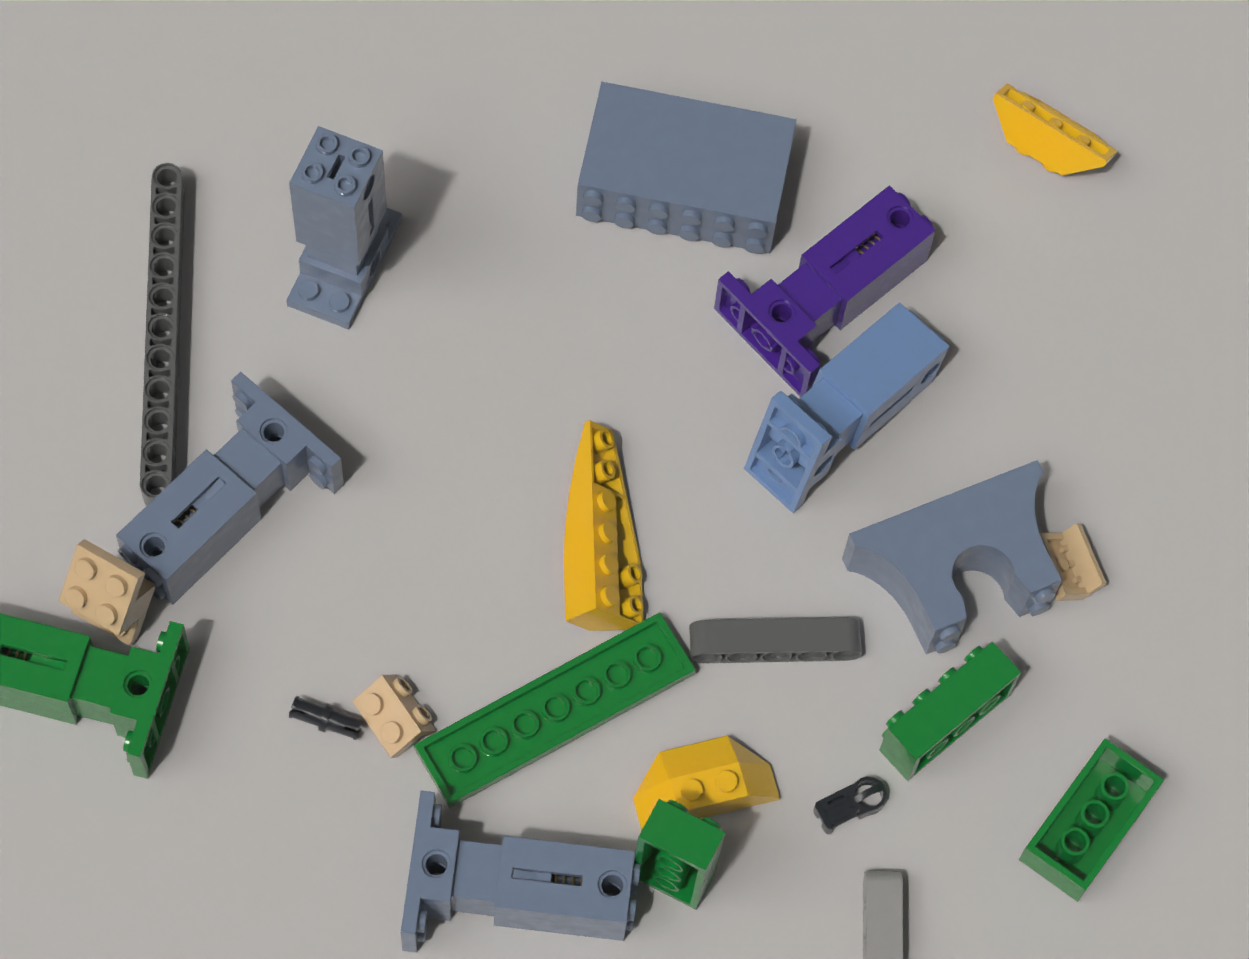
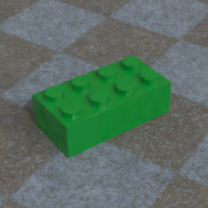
(949, 710)
(1091, 819)
(678, 852)

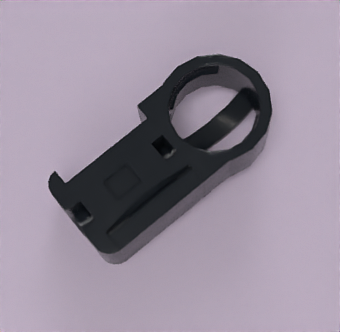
(845, 805)

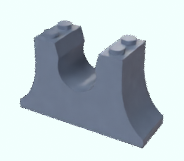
(973, 529)

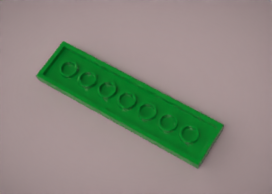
(554, 710)

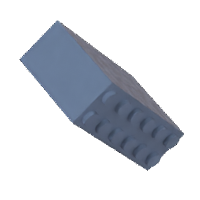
(684, 167)

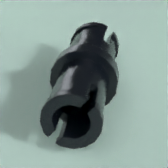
(326, 718)

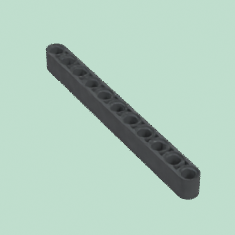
(162, 319)

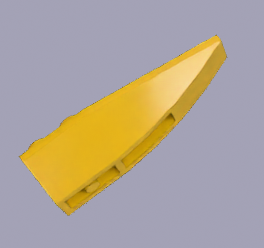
(600, 540)

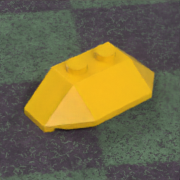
(1048, 134)
(706, 779)

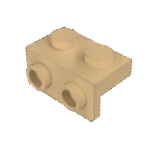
(1074, 563)
(394, 714)

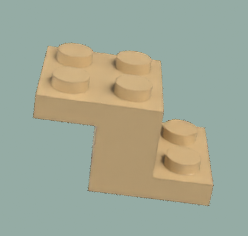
(107, 592)

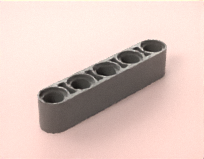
(775, 640)

